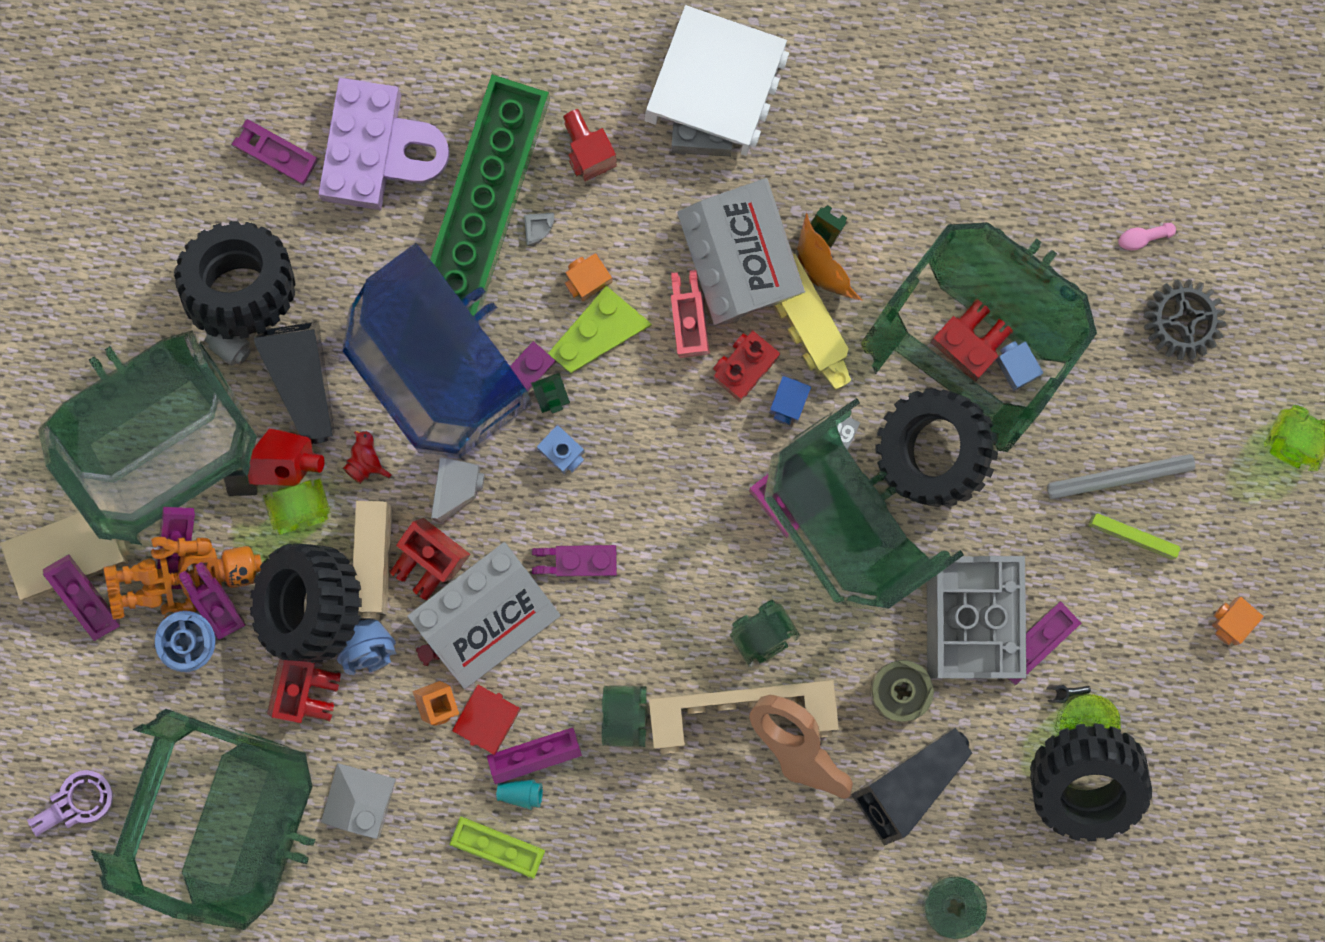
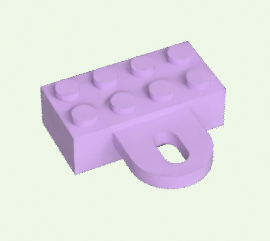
(370, 144)

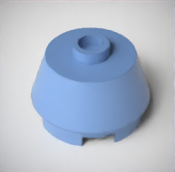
(184, 641)
(367, 648)

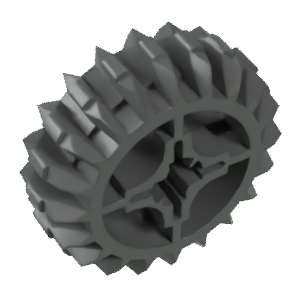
(1186, 332)

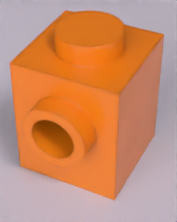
(587, 277)
(1236, 621)
(436, 703)

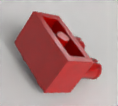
(590, 151)
(964, 348)
(746, 365)
(432, 550)
(291, 688)

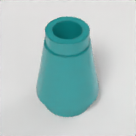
(521, 793)

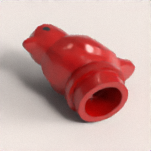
(364, 459)

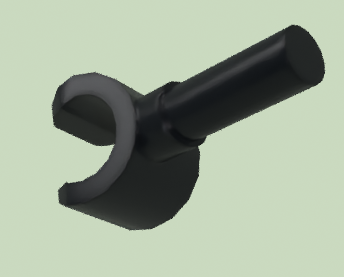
(1064, 693)

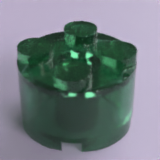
(764, 633)
(624, 716)
(970, 915)

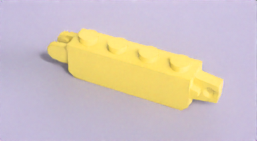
(816, 332)

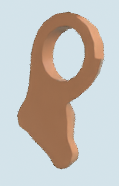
(798, 755)

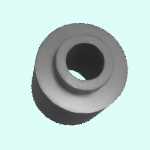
(229, 350)

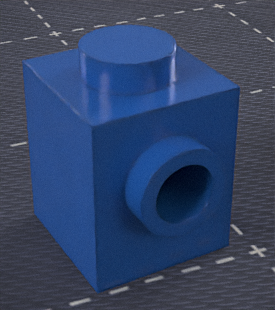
(789, 401)

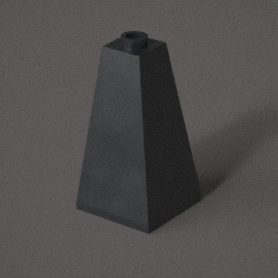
(299, 373)
(907, 790)

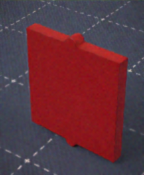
(486, 719)

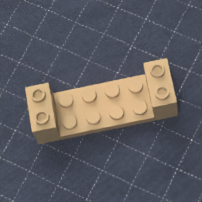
(666, 714)

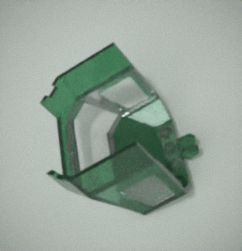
(146, 437)

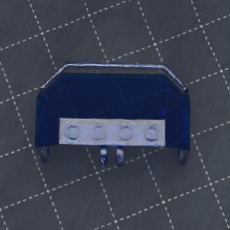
(431, 357)

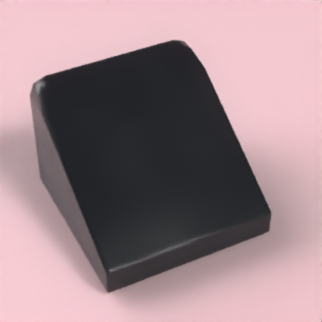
(238, 484)

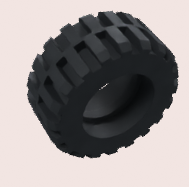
(230, 249)
(900, 437)
(330, 604)
(1086, 753)

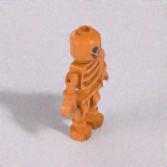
(235, 567)

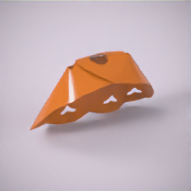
(820, 267)

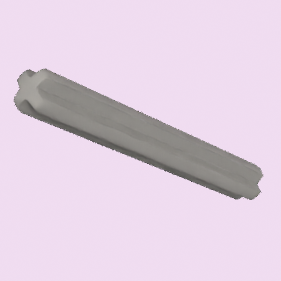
(1121, 476)

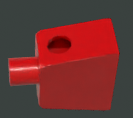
(283, 459)

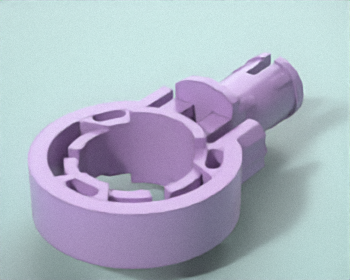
(55, 815)

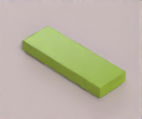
(1134, 536)
(497, 847)

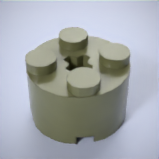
(917, 684)

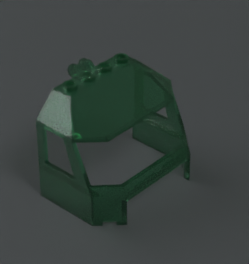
(1017, 288)
(846, 519)
(240, 834)

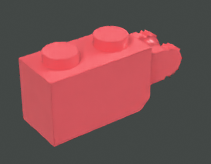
(689, 318)

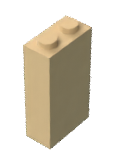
(39, 548)
(372, 556)

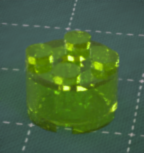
(1297, 438)
(296, 505)
(1087, 708)

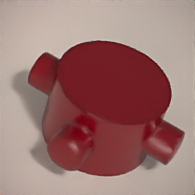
(426, 654)

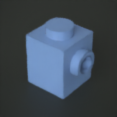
(1018, 365)
(561, 450)

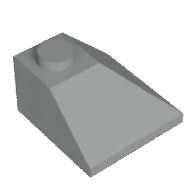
(455, 487)
(358, 801)

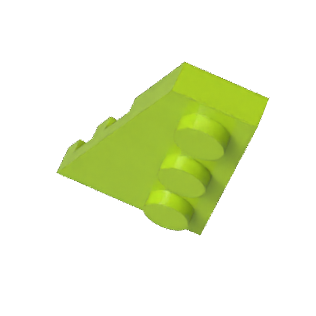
(597, 330)

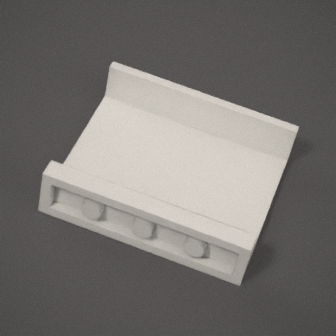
(718, 77)

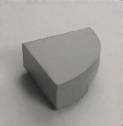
(537, 227)

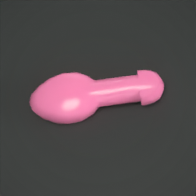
(1138, 237)

